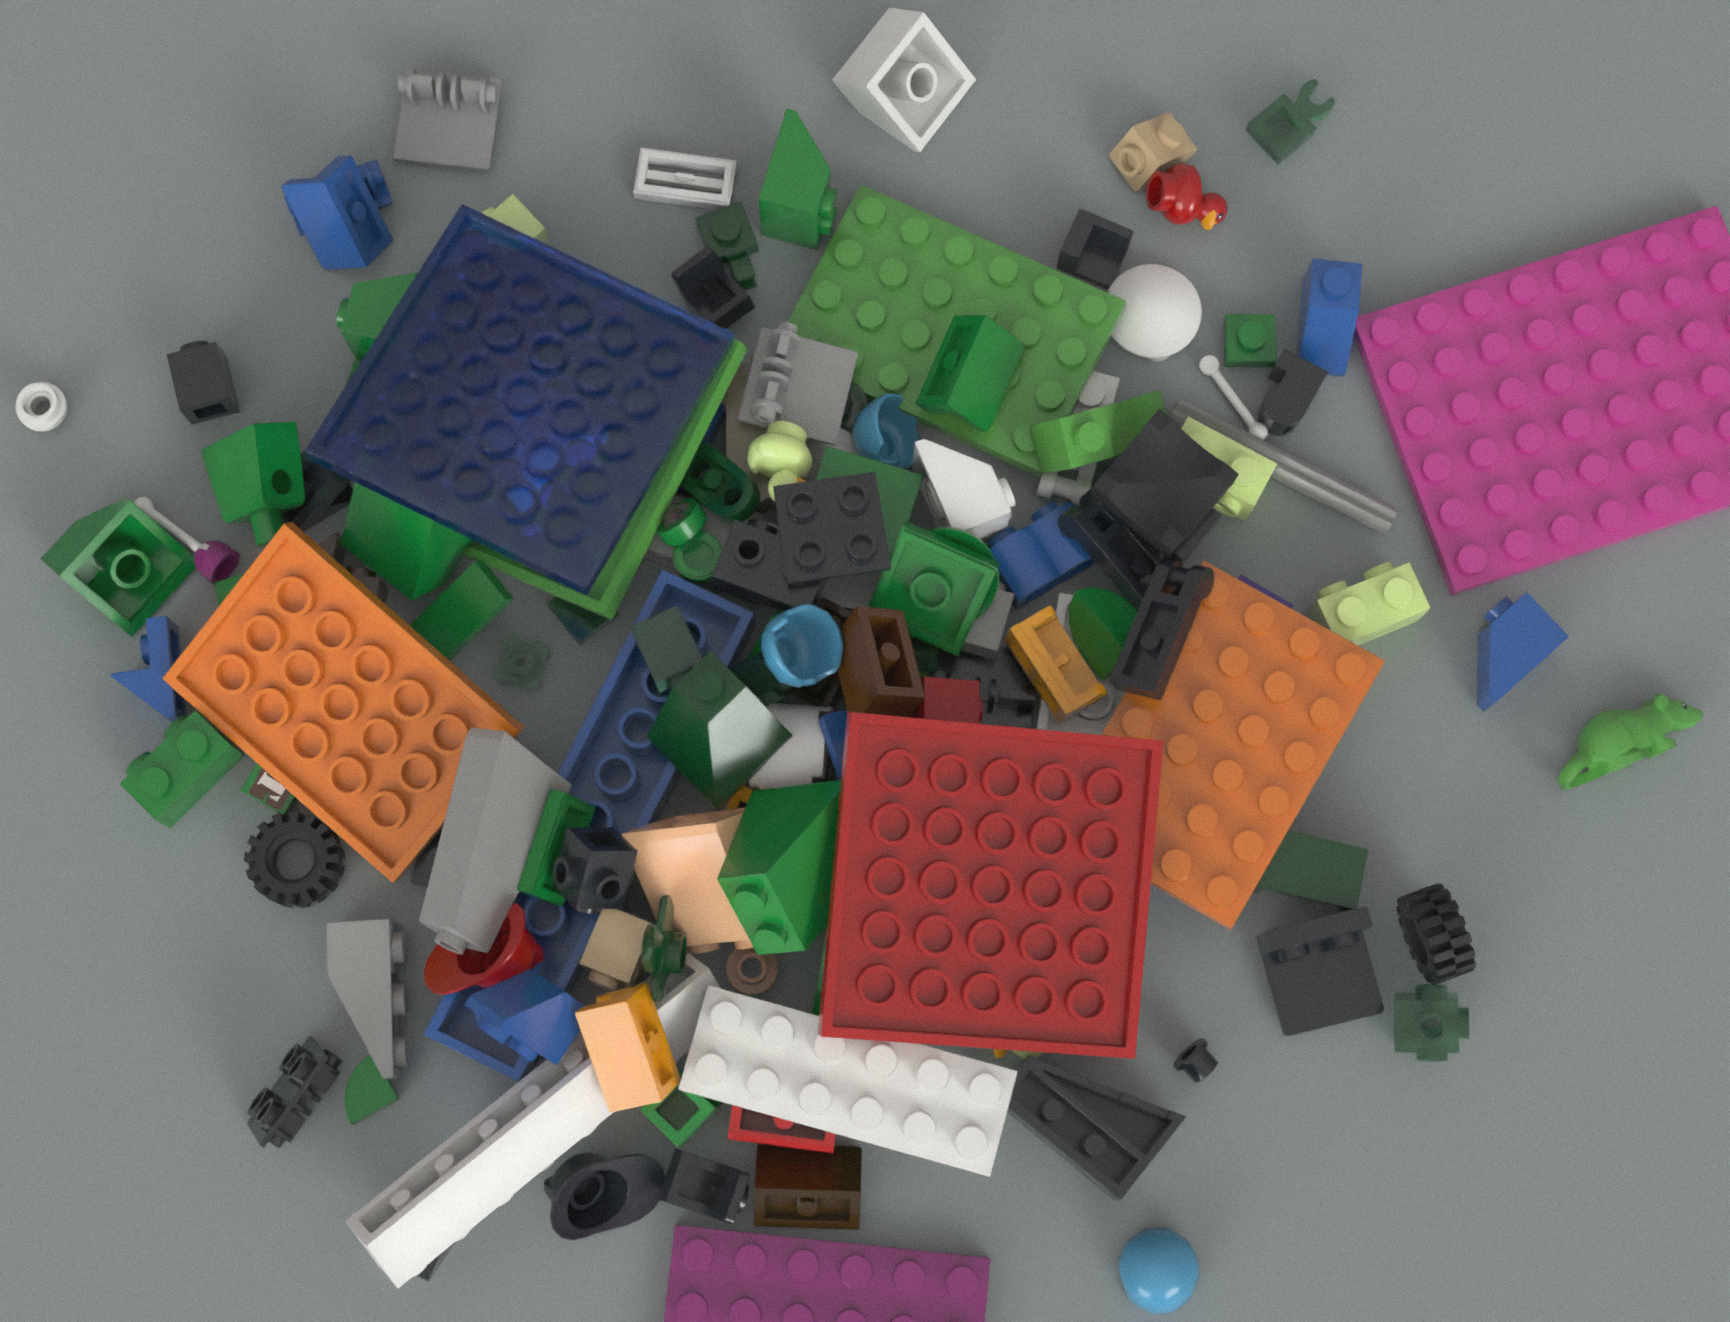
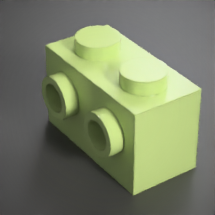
(1252, 468)
(1373, 607)

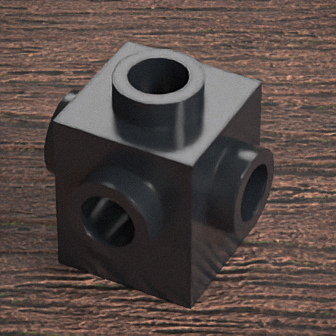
(594, 868)

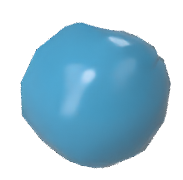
(886, 432)
(802, 646)
(1158, 1270)

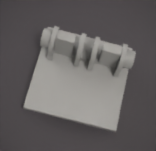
(447, 119)
(798, 383)

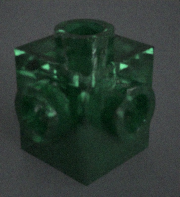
(1429, 1043)

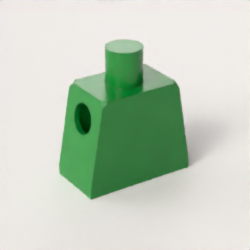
(257, 476)

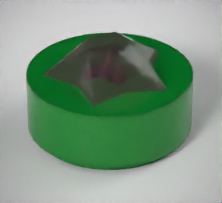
(681, 522)

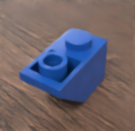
(531, 1012)

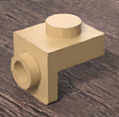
(1151, 148)

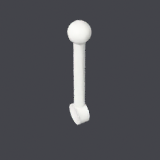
(1210, 367)

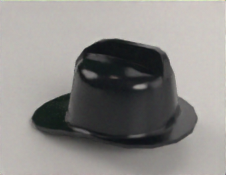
(602, 1193)

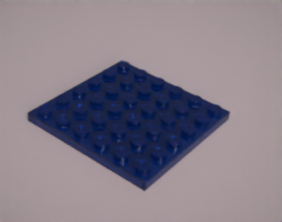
(521, 398)

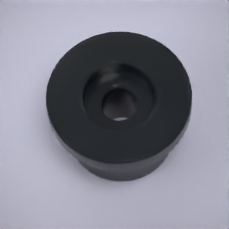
(1196, 1061)

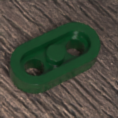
(720, 485)

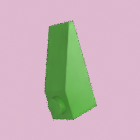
(1093, 433)

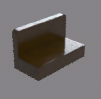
(807, 1188)

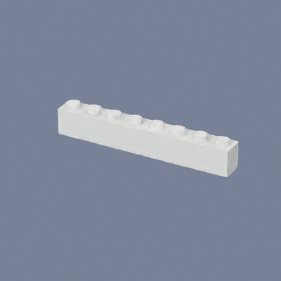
(506, 1145)

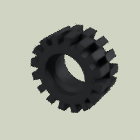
(267, 845)
(1436, 934)

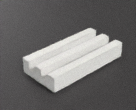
(681, 196)

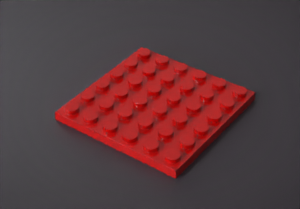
(990, 886)

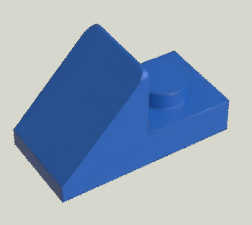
(160, 650)

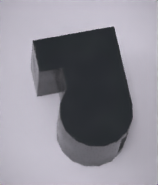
(1290, 398)

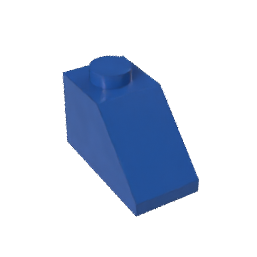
(1329, 313)
(1513, 646)

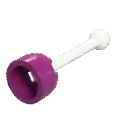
(212, 559)

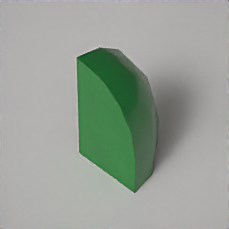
(1100, 626)

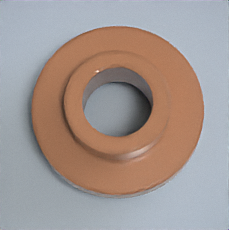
(751, 985)

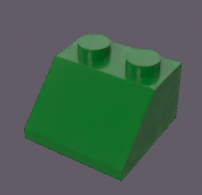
(797, 189)

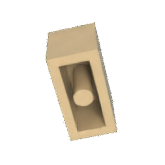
(615, 951)

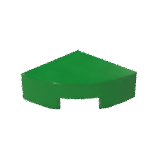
(367, 1091)

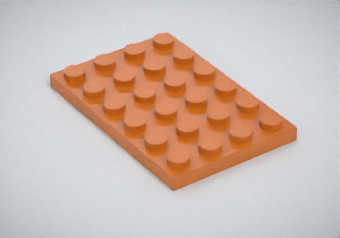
(337, 699)
(1243, 739)

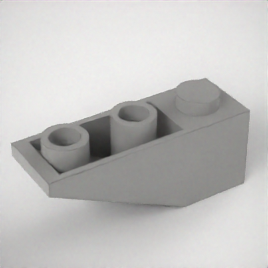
(365, 975)

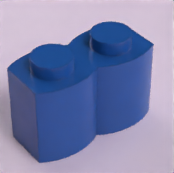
(1038, 555)

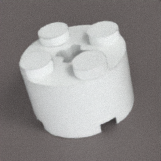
(804, 756)

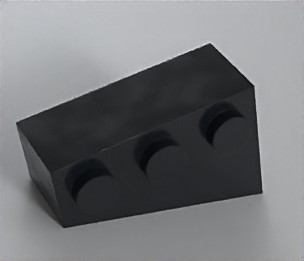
(1090, 1125)

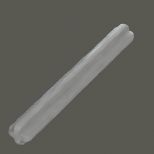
(1300, 474)

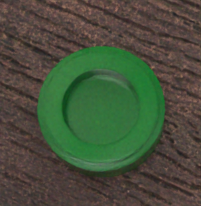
(697, 557)

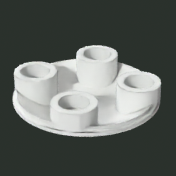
(1159, 311)

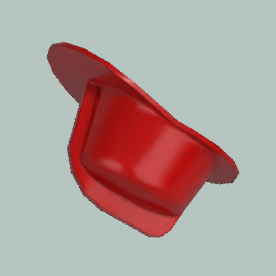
(509, 955)

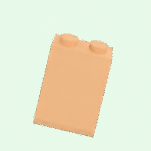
(684, 860)

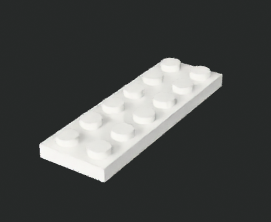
(856, 1088)

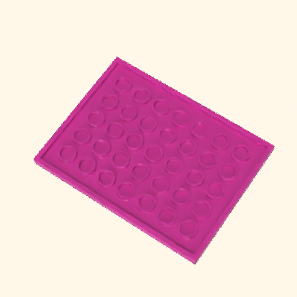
(1562, 399)

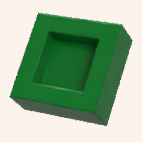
(1249, 340)

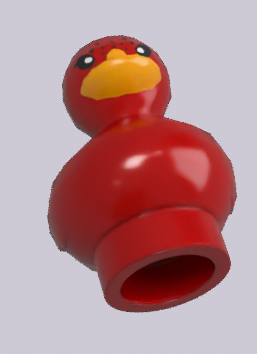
(1180, 197)

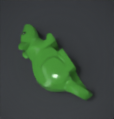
(1622, 737)

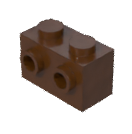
(879, 664)

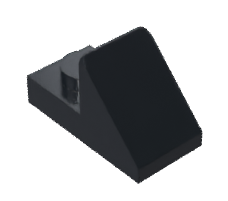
(324, 495)

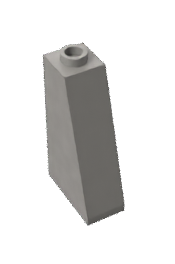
(485, 839)

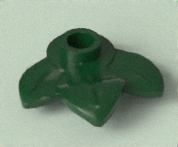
(663, 948)

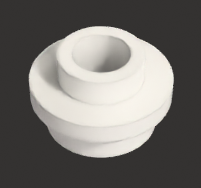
(30, 398)

